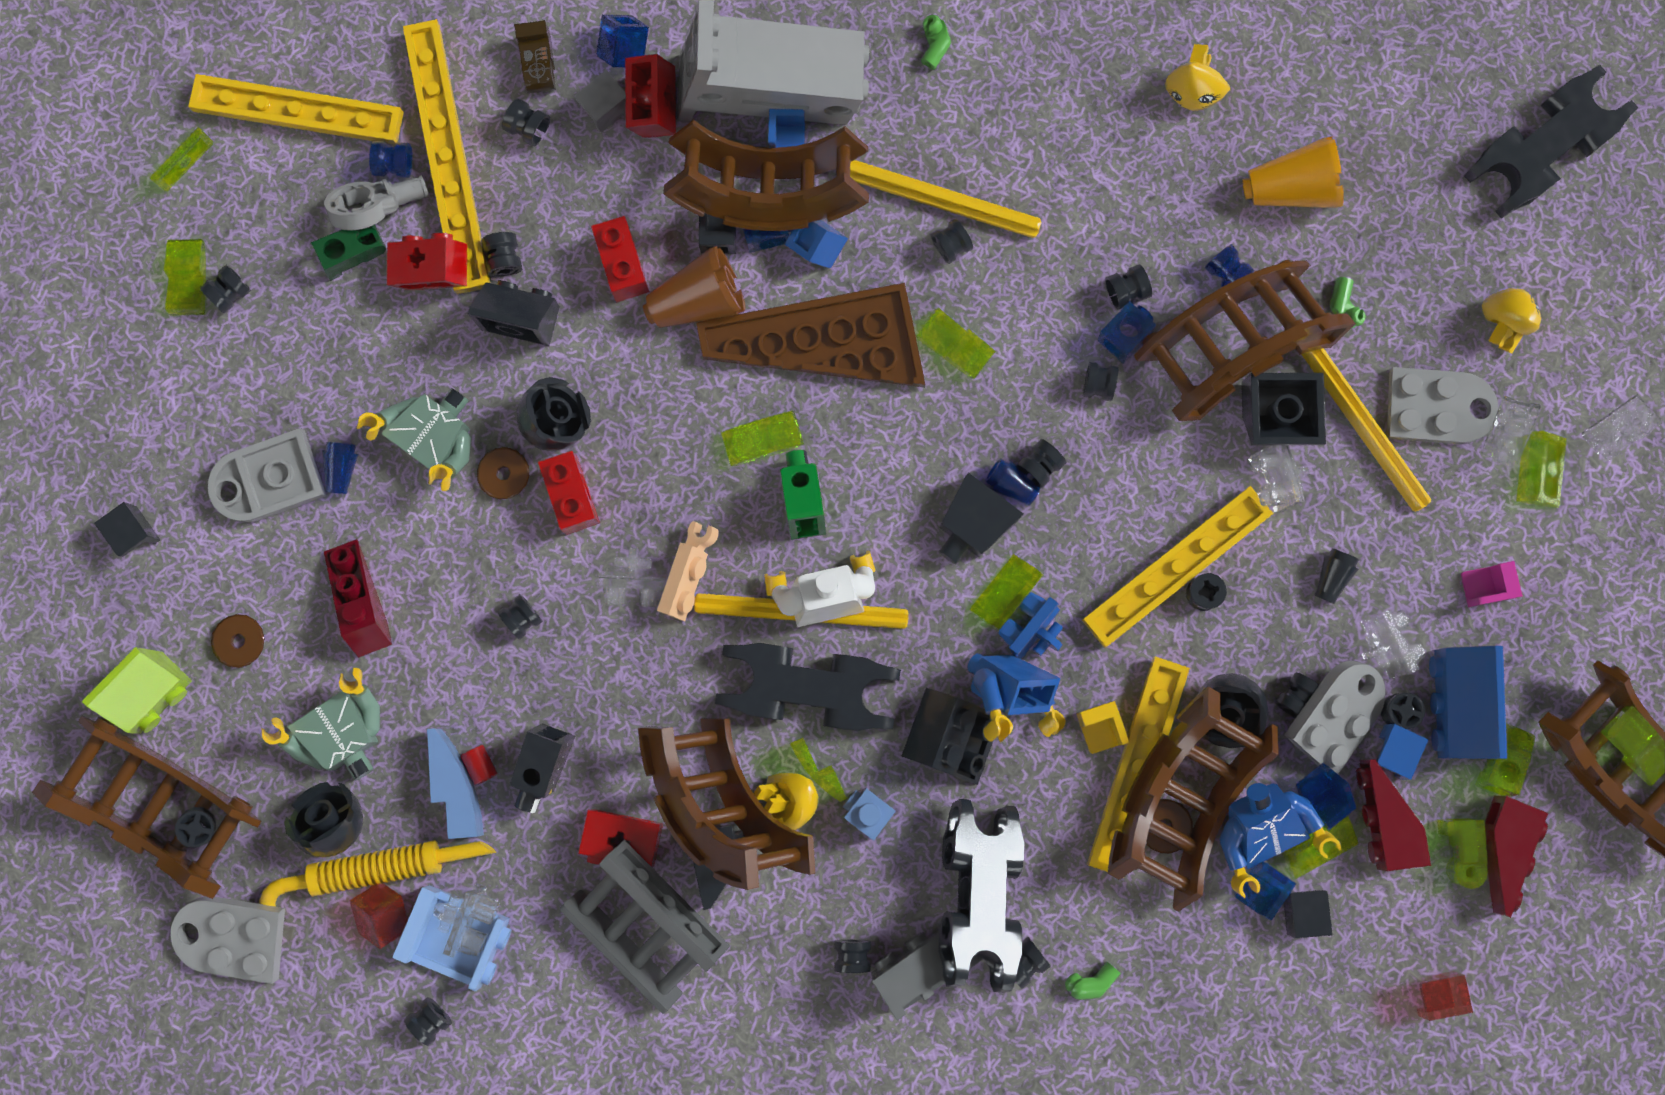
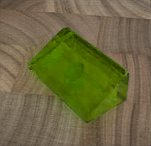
(181, 159)
(1542, 470)
(1006, 592)
(1305, 856)

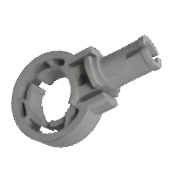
(378, 200)

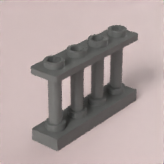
(665, 906)

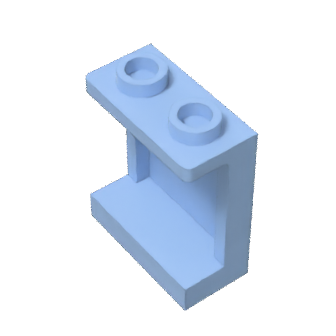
(425, 944)

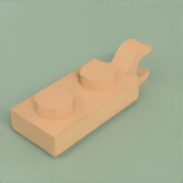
(686, 571)

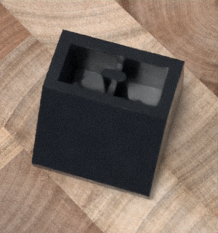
(949, 736)

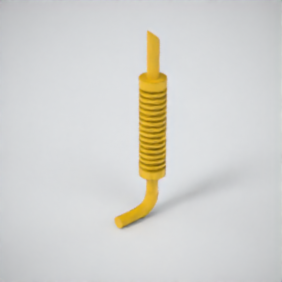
(372, 869)

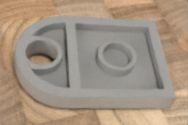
(1437, 406)
(267, 477)
(1338, 714)
(233, 938)

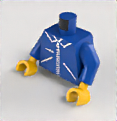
(1014, 689)
(1265, 826)

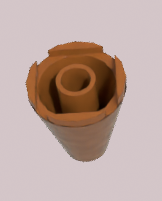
(696, 293)

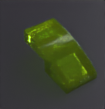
(186, 273)
(955, 344)
(762, 438)
(1639, 743)
(824, 778)

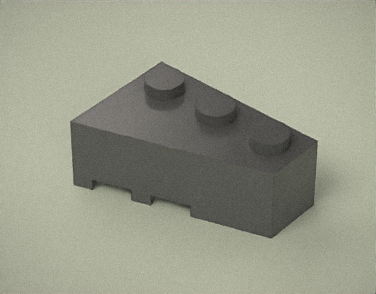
(912, 973)

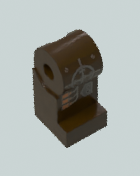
(536, 56)

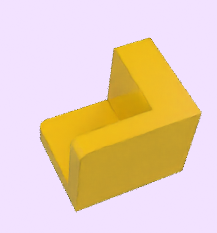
(1102, 727)

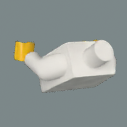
(824, 593)

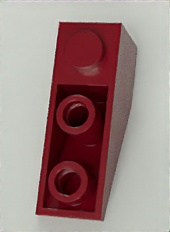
(356, 600)
(1396, 832)
(1511, 840)

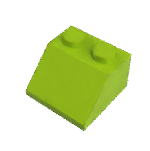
(138, 691)

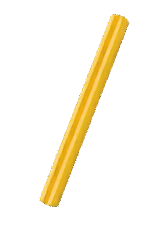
(945, 199)
(1368, 430)
(768, 609)

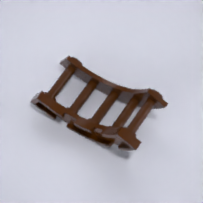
(765, 209)
(1262, 354)
(1581, 756)
(1155, 779)
(137, 834)
(731, 860)

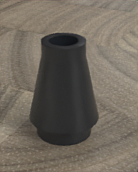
(1335, 574)

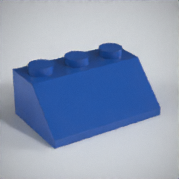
(1469, 703)

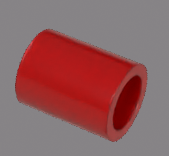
(479, 765)

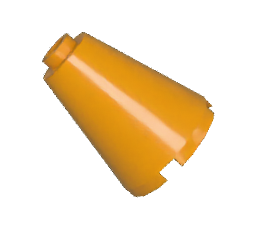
(1298, 178)

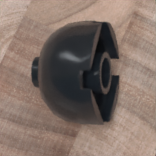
(552, 415)
(1240, 703)
(325, 820)

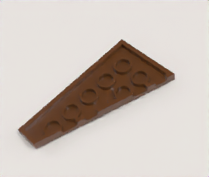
(840, 336)

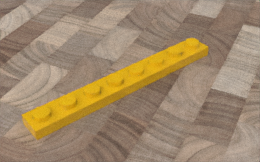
(445, 146)

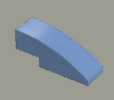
(453, 785)

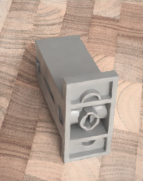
(770, 65)

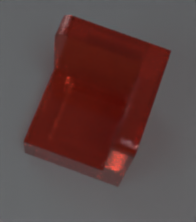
(379, 914)
(1445, 997)

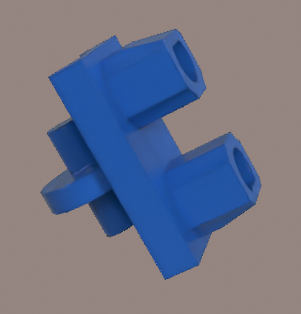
(1042, 614)

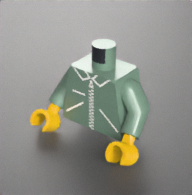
(426, 432)
(334, 731)

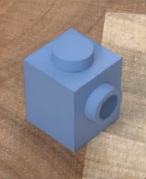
(867, 812)

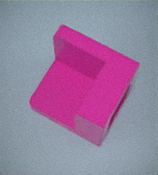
(1491, 584)

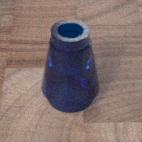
(338, 464)
(1012, 482)

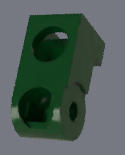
(348, 249)

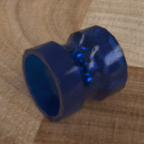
(393, 159)
(1227, 266)

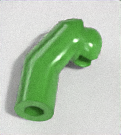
(938, 41)
(1341, 301)
(1094, 986)

